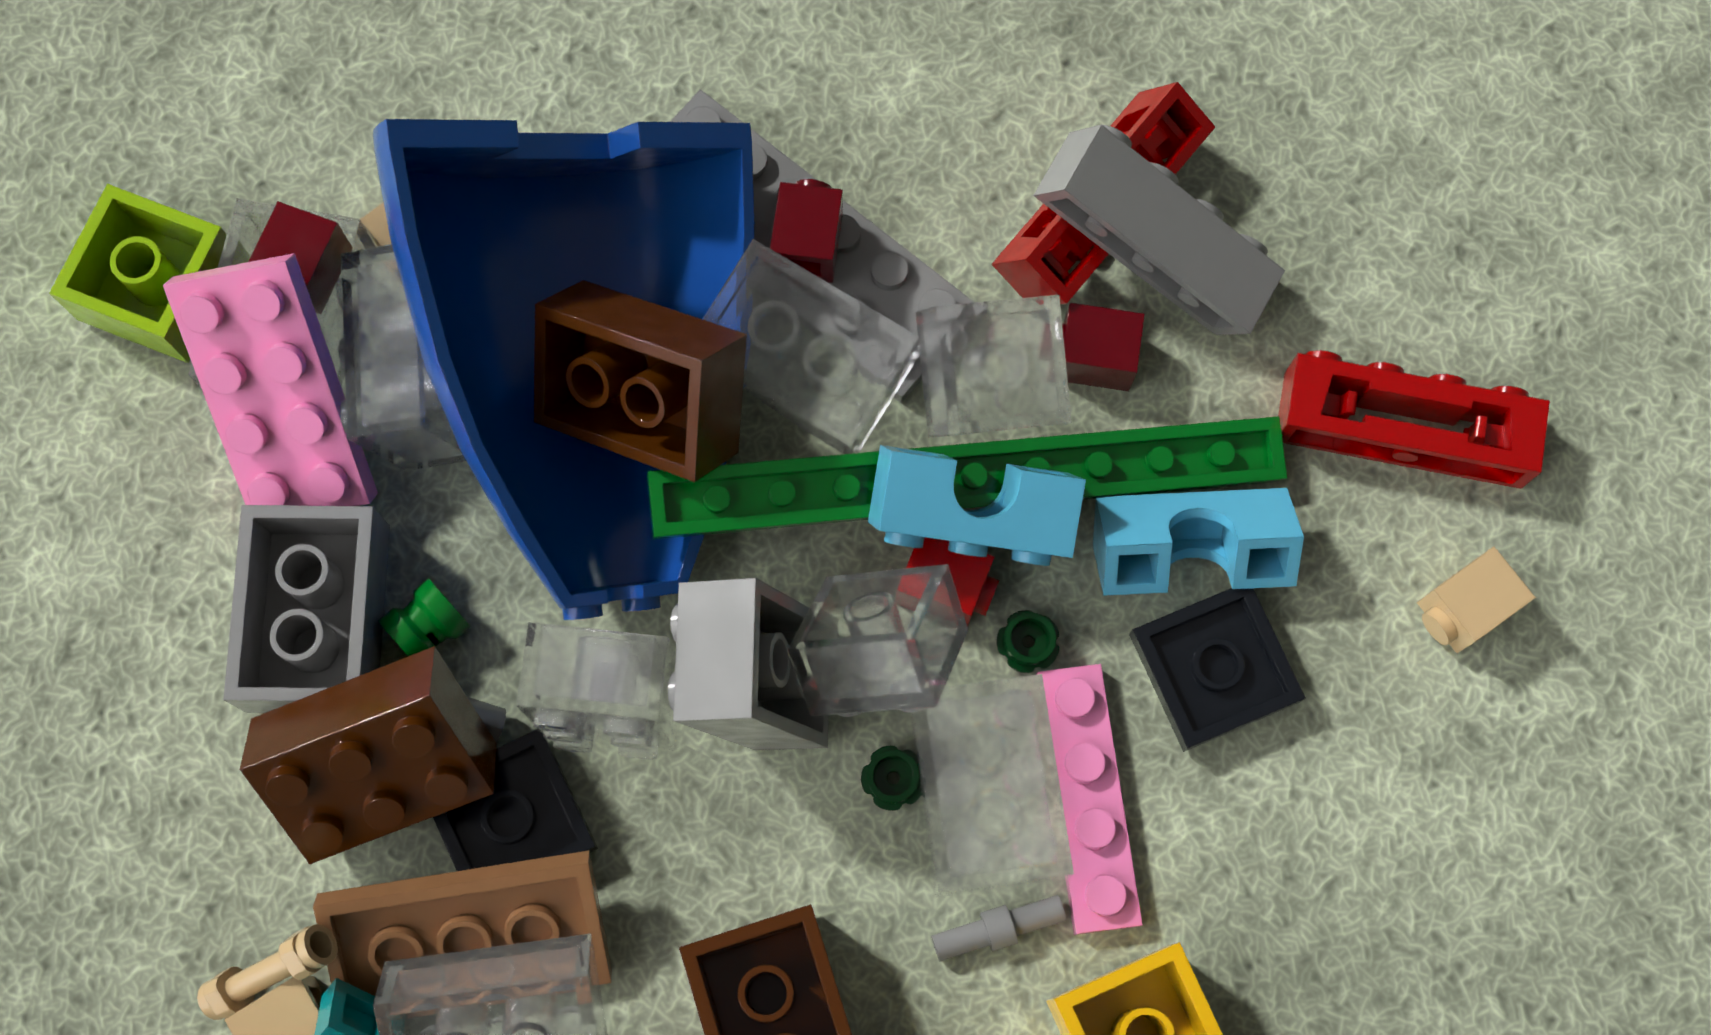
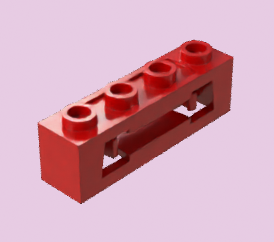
(1038, 259)
(1498, 448)

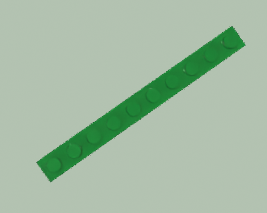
(842, 485)

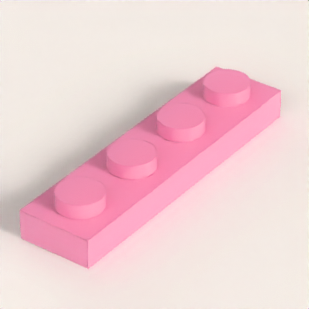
(1103, 882)

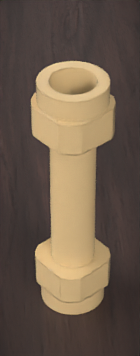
(297, 957)

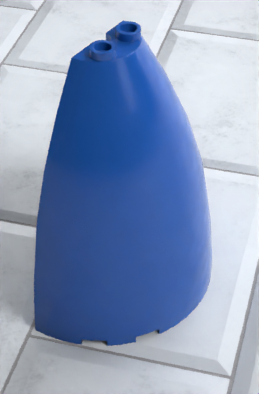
(511, 217)

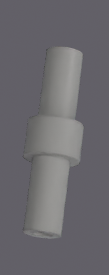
(998, 928)

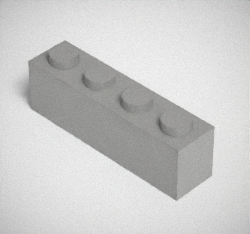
(1160, 230)

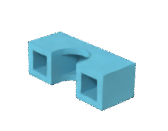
(1031, 515)
(1243, 531)

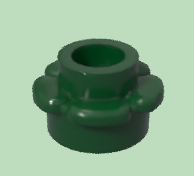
(1030, 624)
(875, 782)

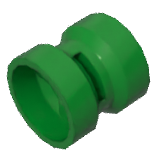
(424, 621)

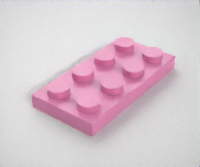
(270, 383)

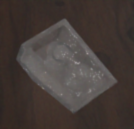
(813, 348)

